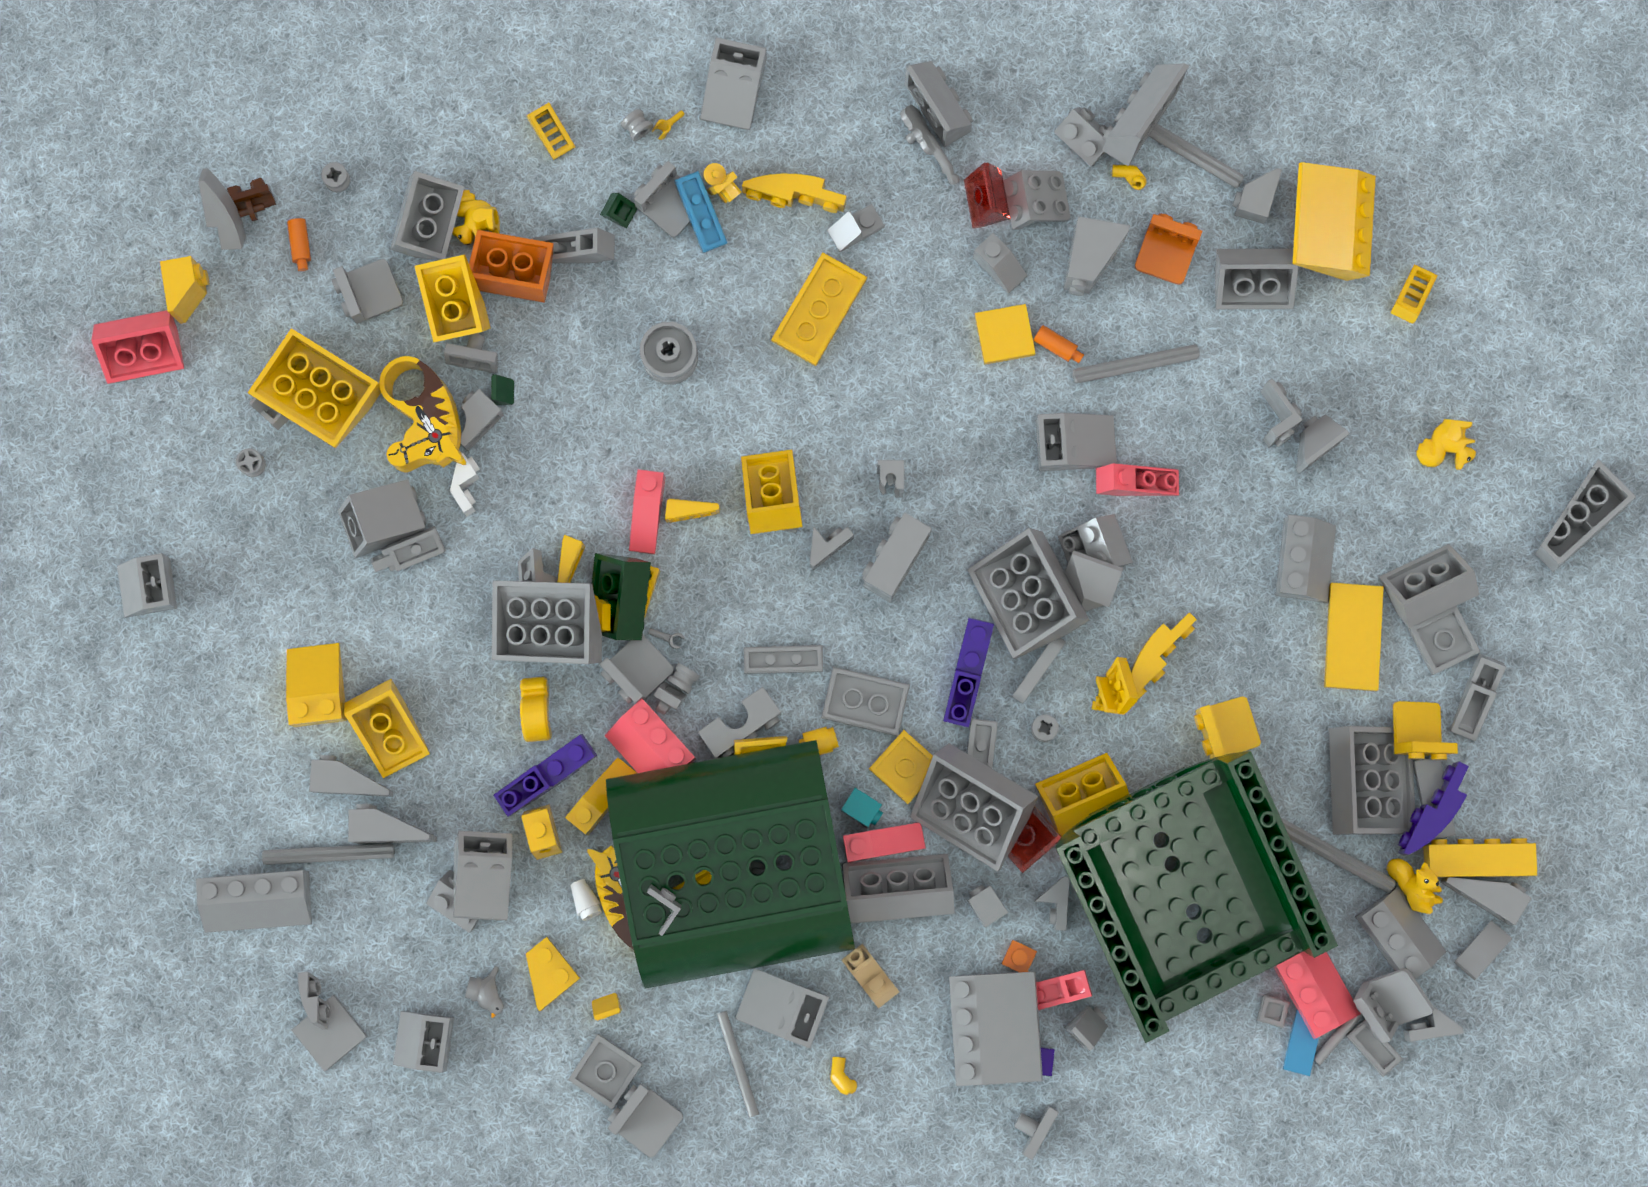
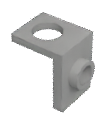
(668, 899)

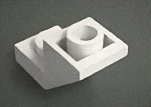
(463, 477)

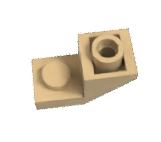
(870, 976)

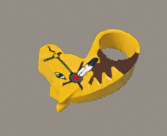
(436, 424)
(610, 892)

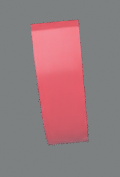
(1063, 989)

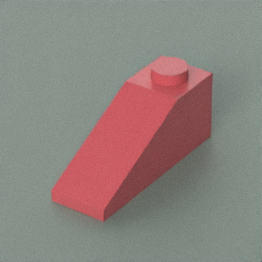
(646, 511)
(883, 842)

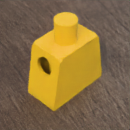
(541, 832)

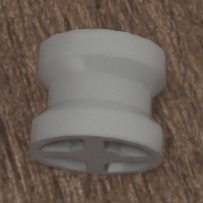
(637, 124)
(338, 182)
(247, 458)
(683, 678)
(1040, 730)

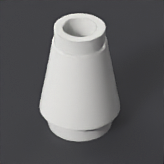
(585, 900)

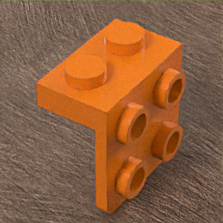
(1168, 248)

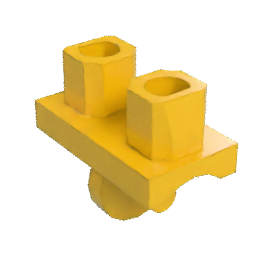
(721, 182)

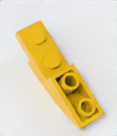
(784, 187)
(1148, 662)

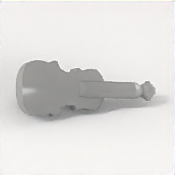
(920, 132)

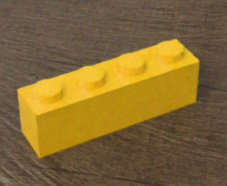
(1481, 860)

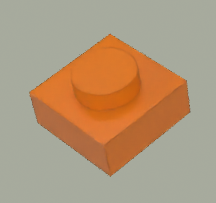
(1018, 957)

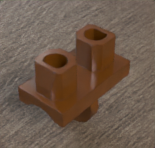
(253, 199)

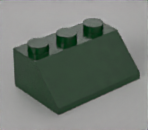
(625, 586)

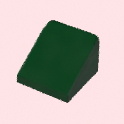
(619, 210)
(502, 390)

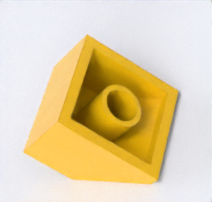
(183, 286)

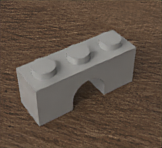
(761, 713)

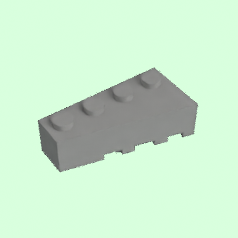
(1587, 513)

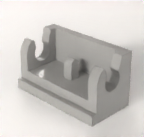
(892, 473)

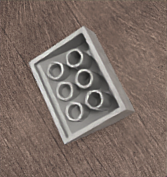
(1027, 593)
(545, 622)
(1369, 782)
(972, 806)
(995, 1028)

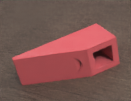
(1136, 481)

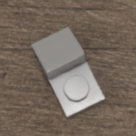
(855, 227)
(824, 550)
(531, 568)
(1057, 894)
(1439, 1026)

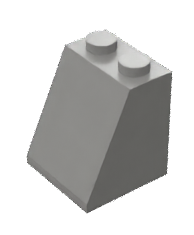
(1091, 252)
(381, 517)

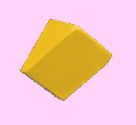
(606, 1006)

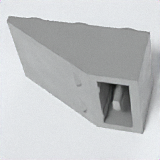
(733, 83)
(1075, 441)
(482, 875)
(782, 1008)

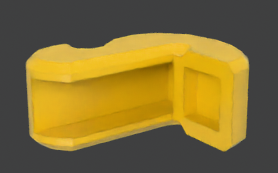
(535, 709)

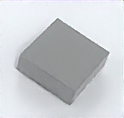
(1273, 1011)

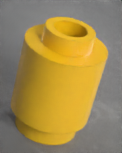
(825, 739)

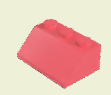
(137, 346)
(647, 740)
(1317, 992)

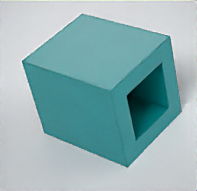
(862, 808)

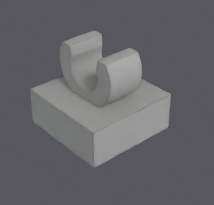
(669, 698)

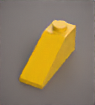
(594, 802)

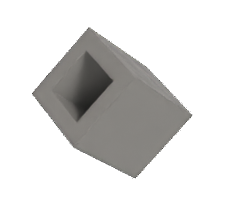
(986, 905)

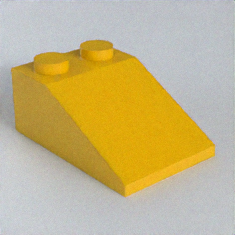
(451, 298)
(771, 491)
(314, 685)
(386, 728)

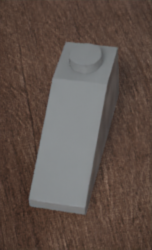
(581, 246)
(338, 778)
(1499, 899)
(1087, 1027)

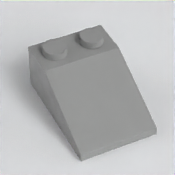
(372, 825)

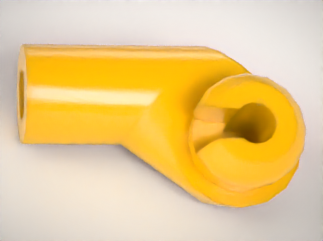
(1131, 174)
(839, 1078)

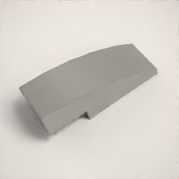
(221, 211)
(1477, 696)

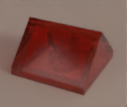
(986, 196)
(1033, 841)

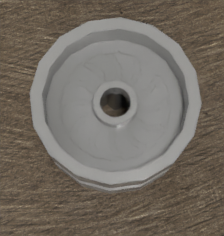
(665, 338)

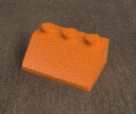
(511, 265)

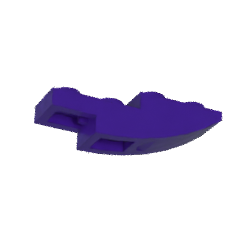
(968, 672)
(545, 775)
(1431, 821)

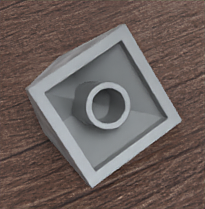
(1092, 580)

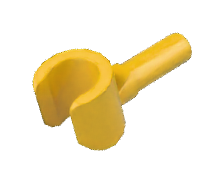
(665, 125)

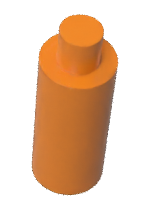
(299, 243)
(1058, 344)

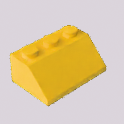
(1080, 791)

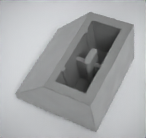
(1099, 539)
(147, 585)
(423, 1041)

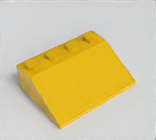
(1334, 220)
(315, 389)

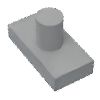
(472, 355)
(1036, 1130)

